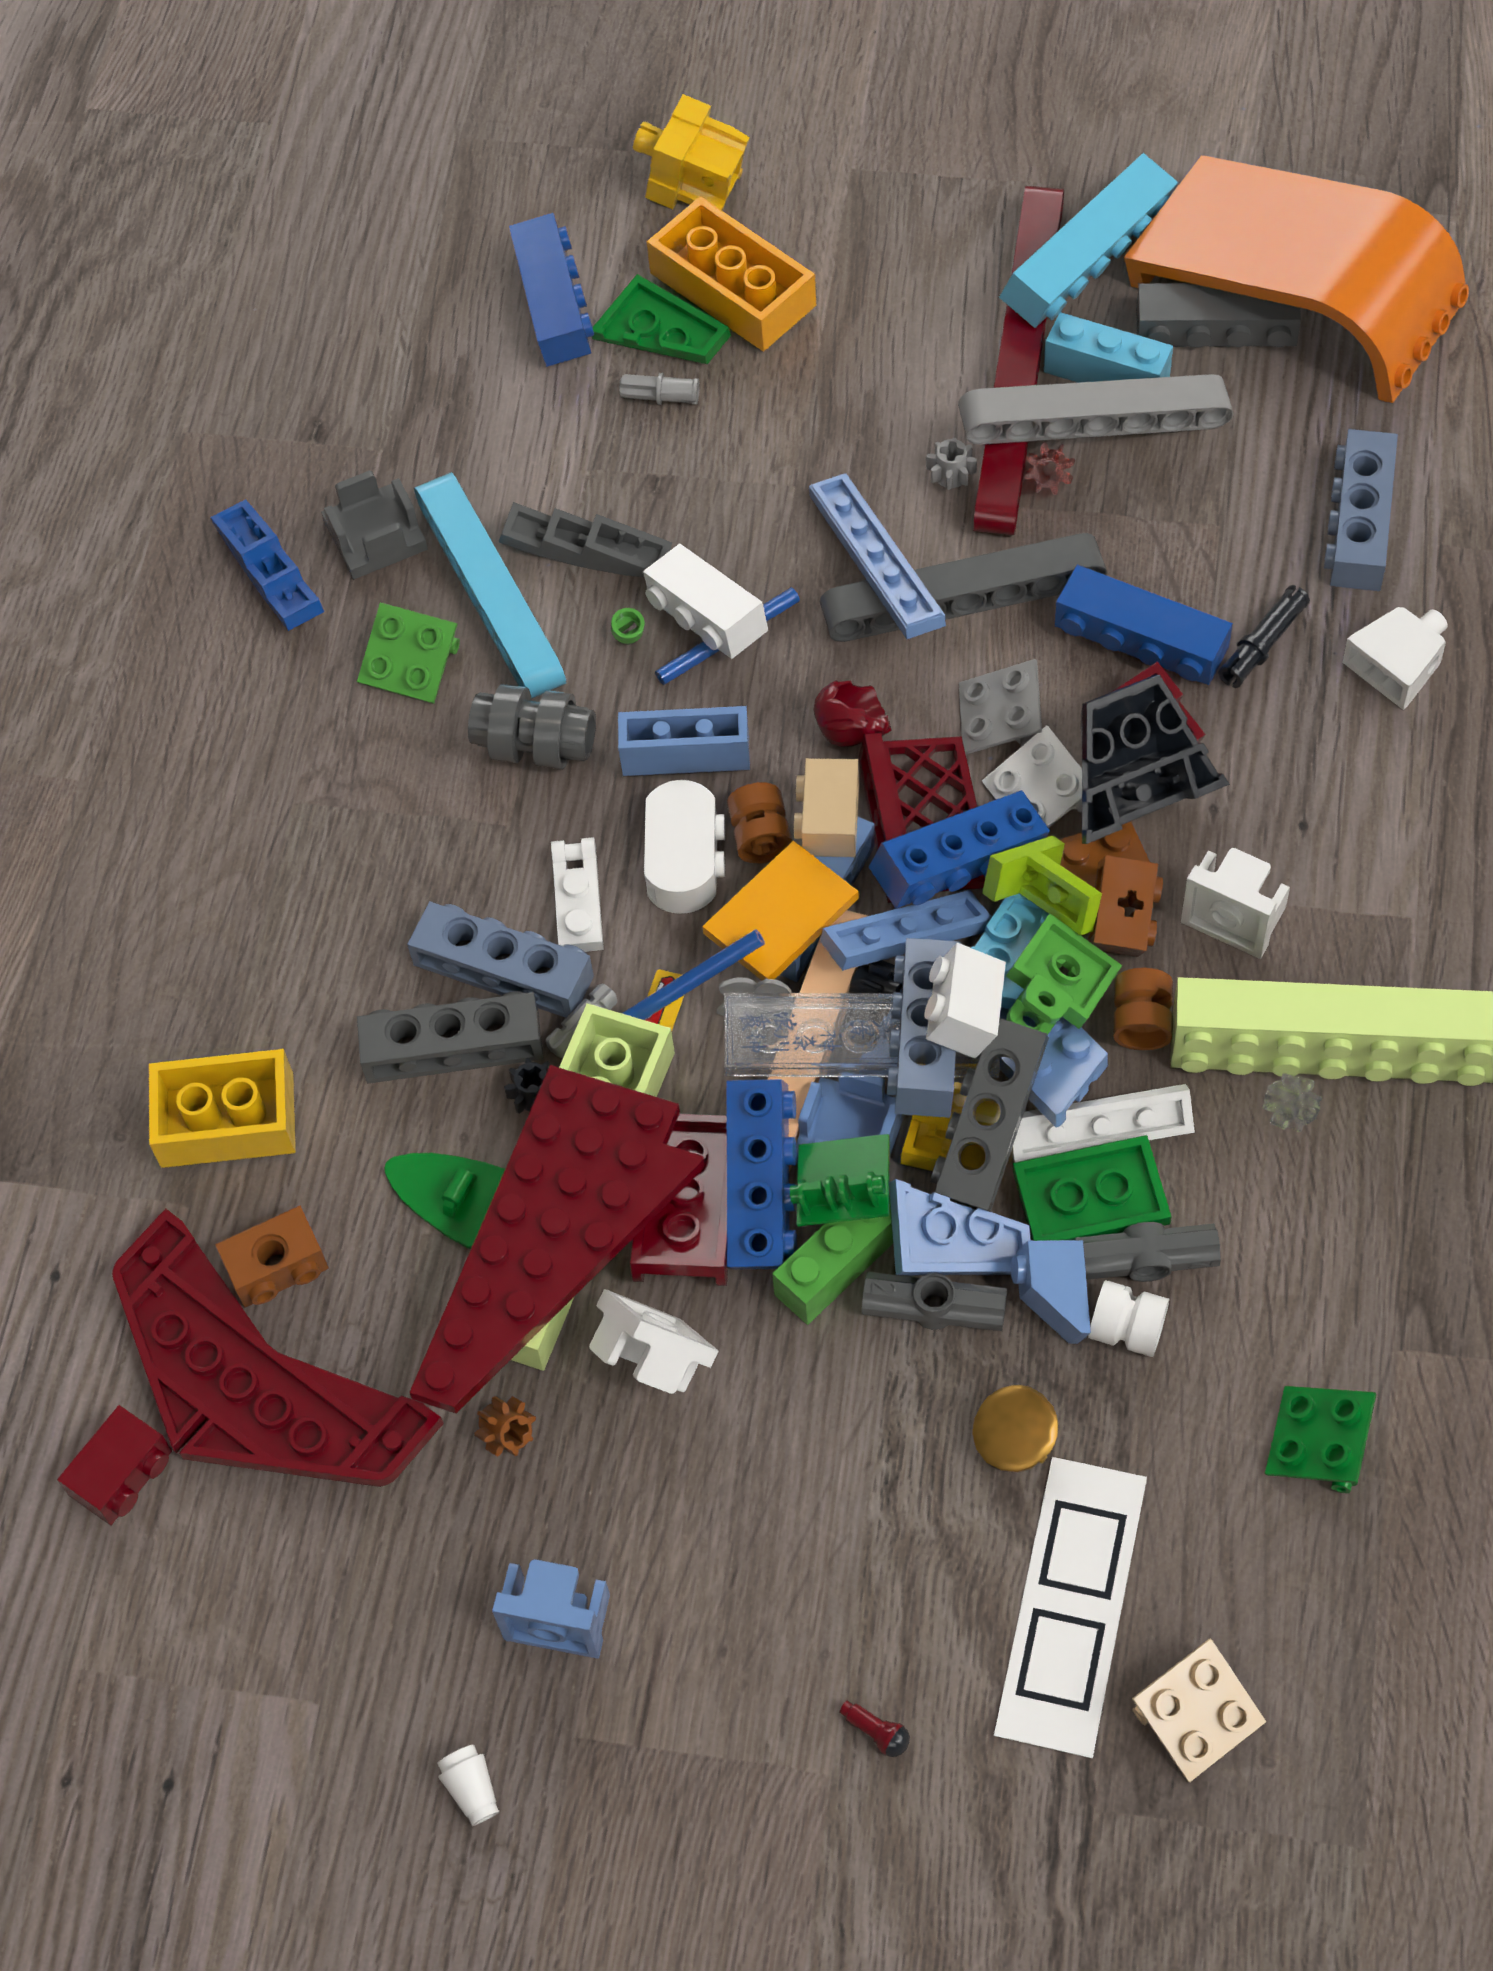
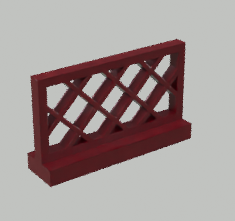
(882, 791)

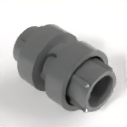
(514, 724)

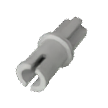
(660, 388)

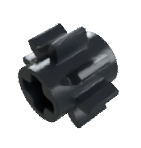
(875, 979)
(526, 1084)

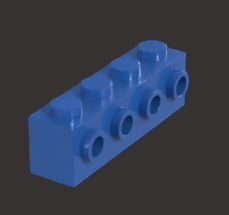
(550, 289)
(1142, 624)
(954, 849)
(759, 1173)

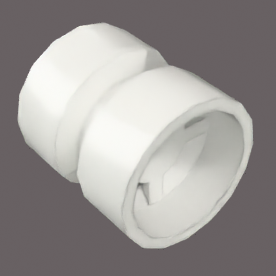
(1128, 1318)

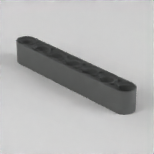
(968, 585)

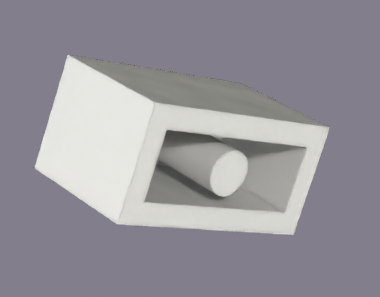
(965, 1000)

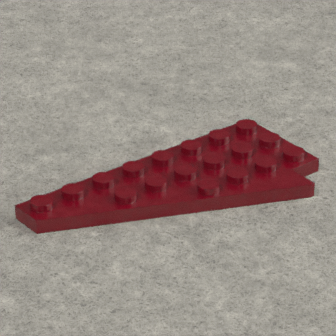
(569, 1201)

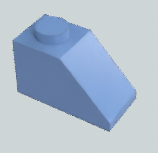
(1055, 1285)

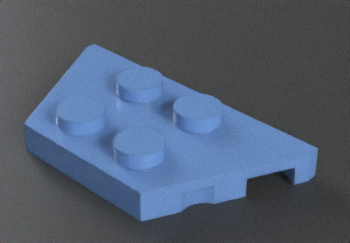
(1066, 1069)

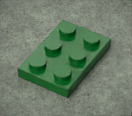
(1091, 1190)

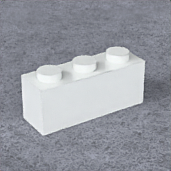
(705, 601)

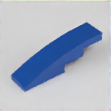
(267, 564)

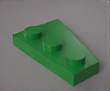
(660, 323)

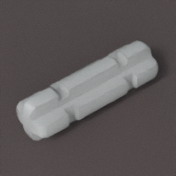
(559, 1039)

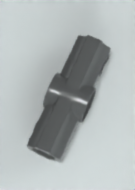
(1151, 1251)
(904, 1296)

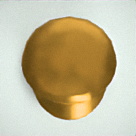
(1015, 1428)

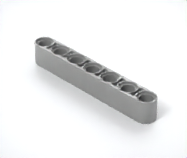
(1095, 409)

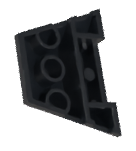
(1138, 757)

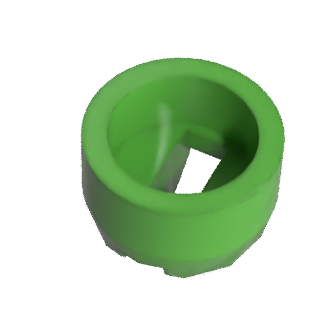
(622, 621)

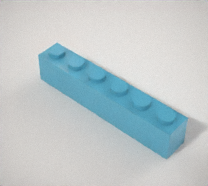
(1088, 242)

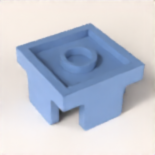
(848, 1110)
(550, 1610)

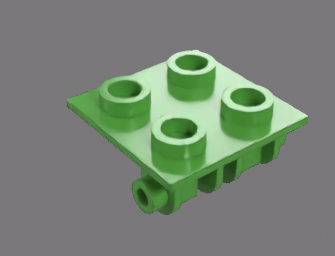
(408, 652)

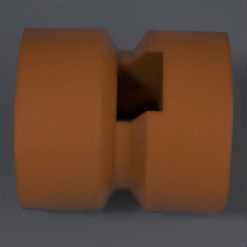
(759, 822)
(1143, 1009)

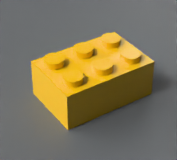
(221, 1108)

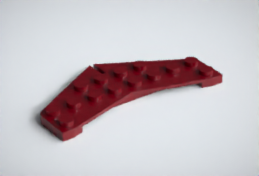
(257, 1403)

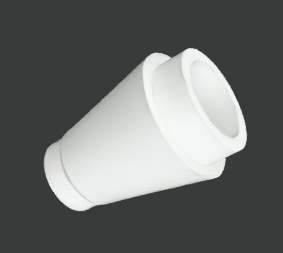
(469, 1783)

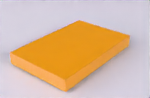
(788, 907)

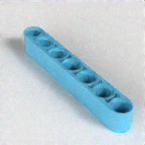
(489, 585)

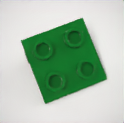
(842, 1180)
(1321, 1435)

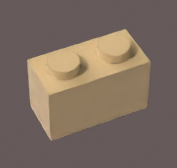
(829, 807)

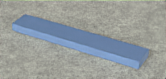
(877, 556)

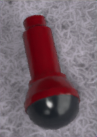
(889, 1737)

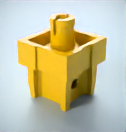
(691, 156)

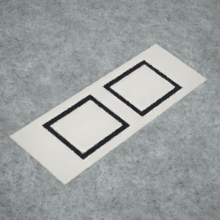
(1071, 1607)

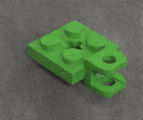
(1047, 991)

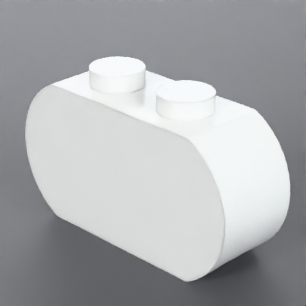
(682, 846)

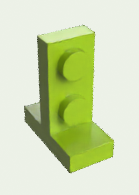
(1039, 877)

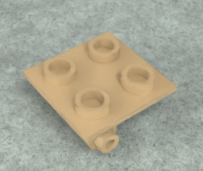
(1198, 1710)

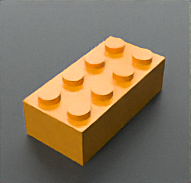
(732, 273)

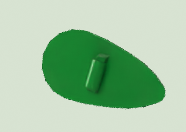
(445, 1191)

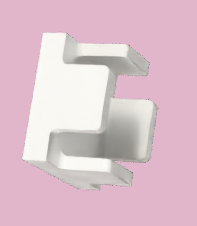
(1229, 901)
(658, 1342)

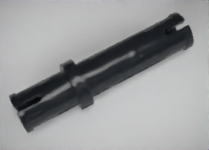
(1254, 647)

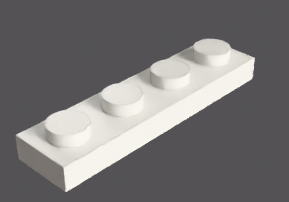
(1106, 1120)

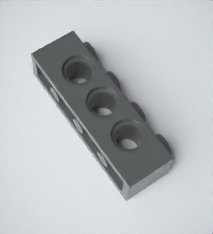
(469, 1049)
(981, 1185)

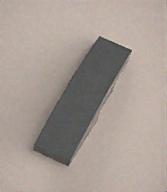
(582, 543)

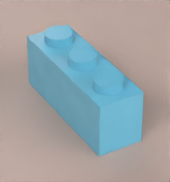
(1097, 352)

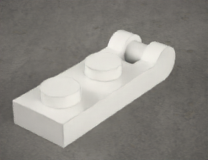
(577, 895)

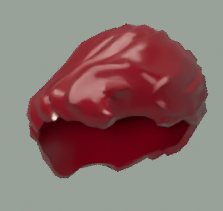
(848, 712)

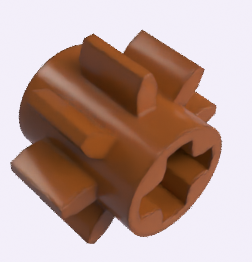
(505, 1426)

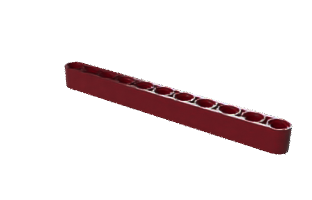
(1017, 366)

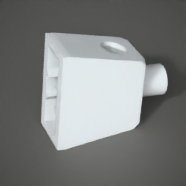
(1397, 652)

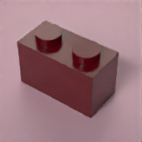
(115, 1465)

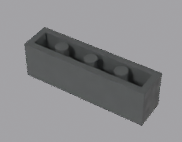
(1213, 317)

